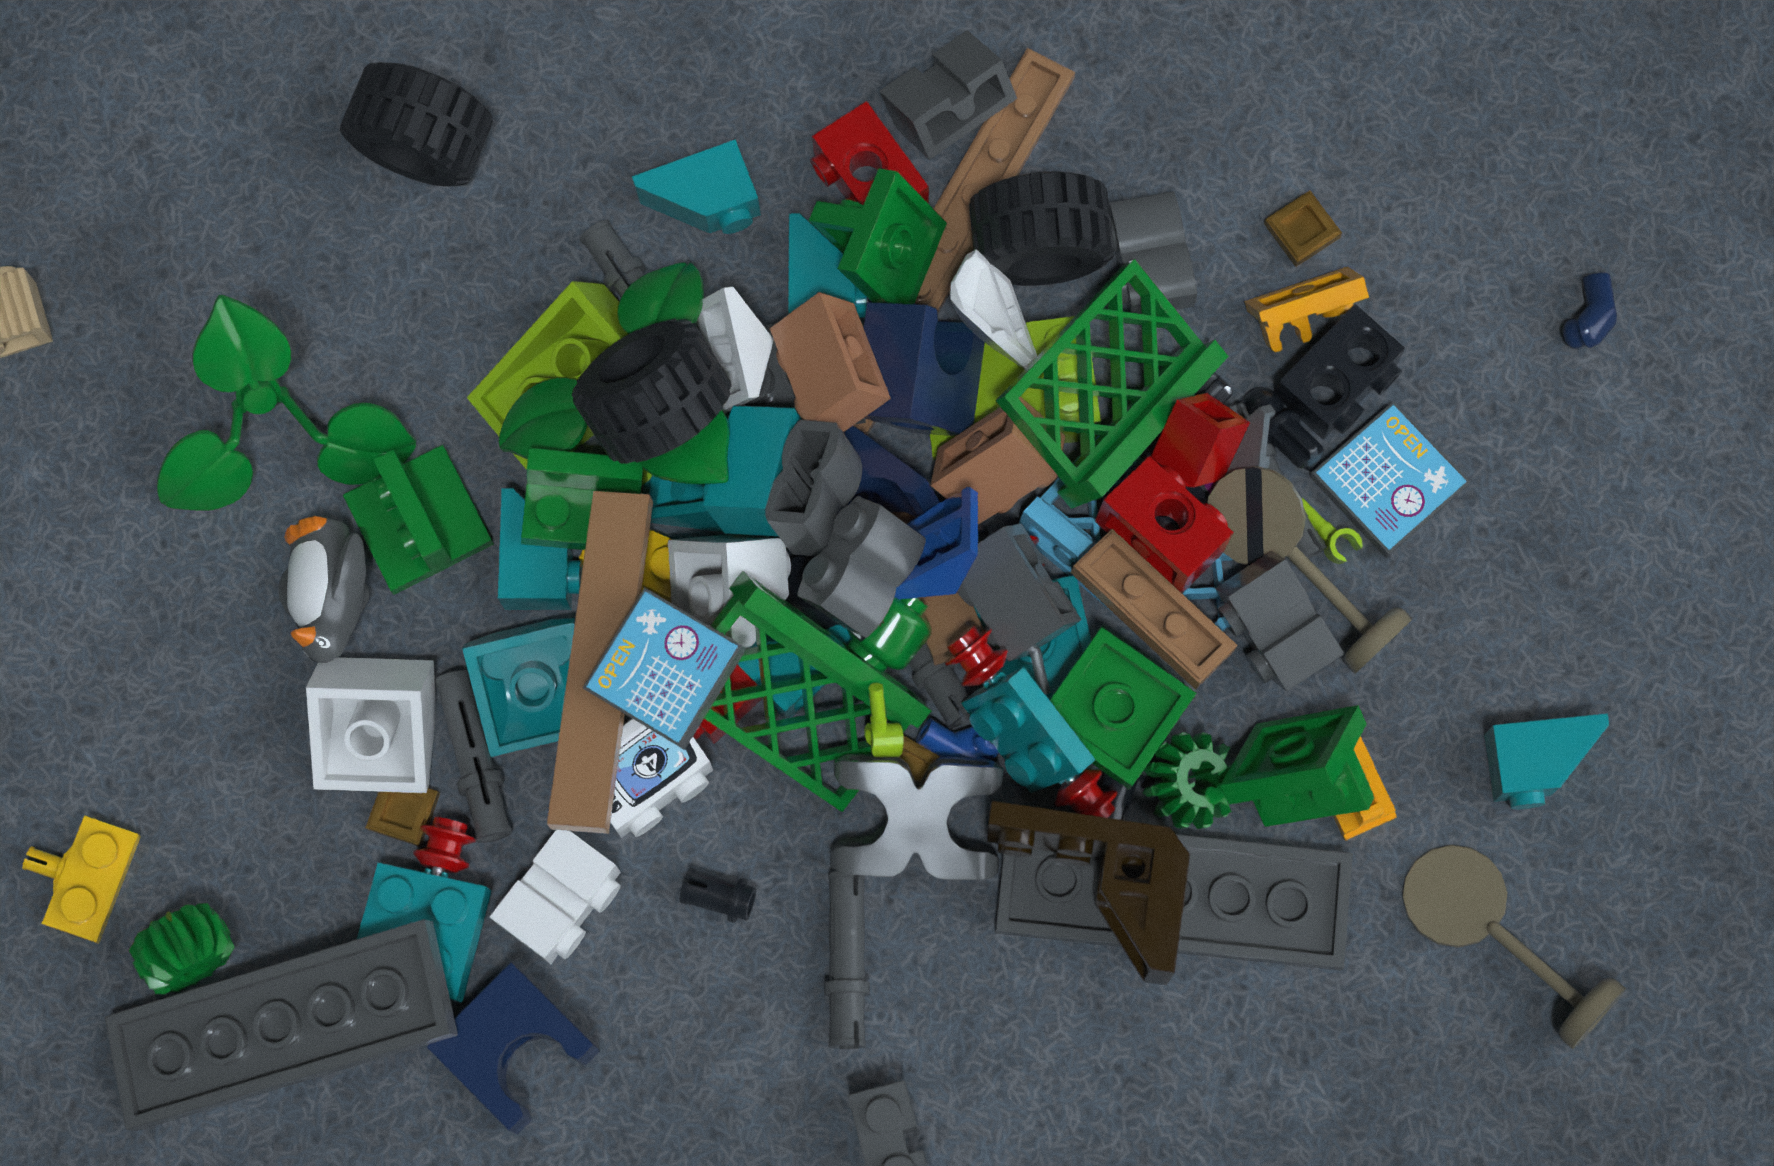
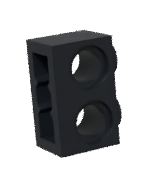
(1331, 367)

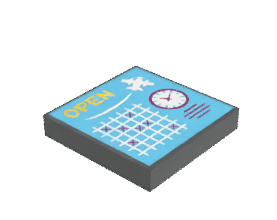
(1389, 479)
(664, 668)

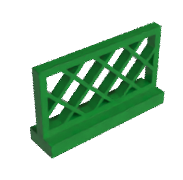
(1133, 425)
(827, 654)

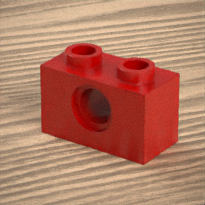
(857, 142)
(1156, 492)

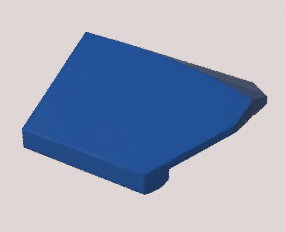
(948, 548)

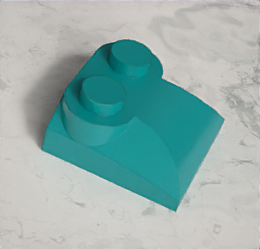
(521, 683)

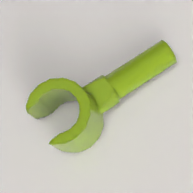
(1330, 534)
(884, 737)

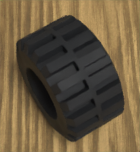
(416, 124)
(1043, 227)
(651, 391)

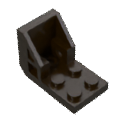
(1139, 911)

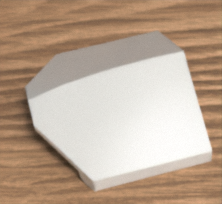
(991, 309)
(737, 342)

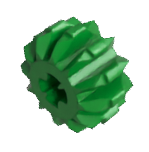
(1172, 783)
(181, 948)

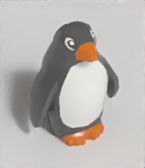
(323, 585)

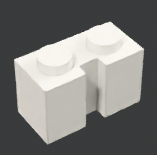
(558, 896)

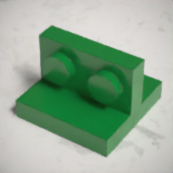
(885, 240)
(562, 494)
(417, 518)
(1120, 706)
(1302, 768)

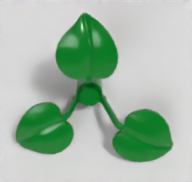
(246, 356)
(550, 420)

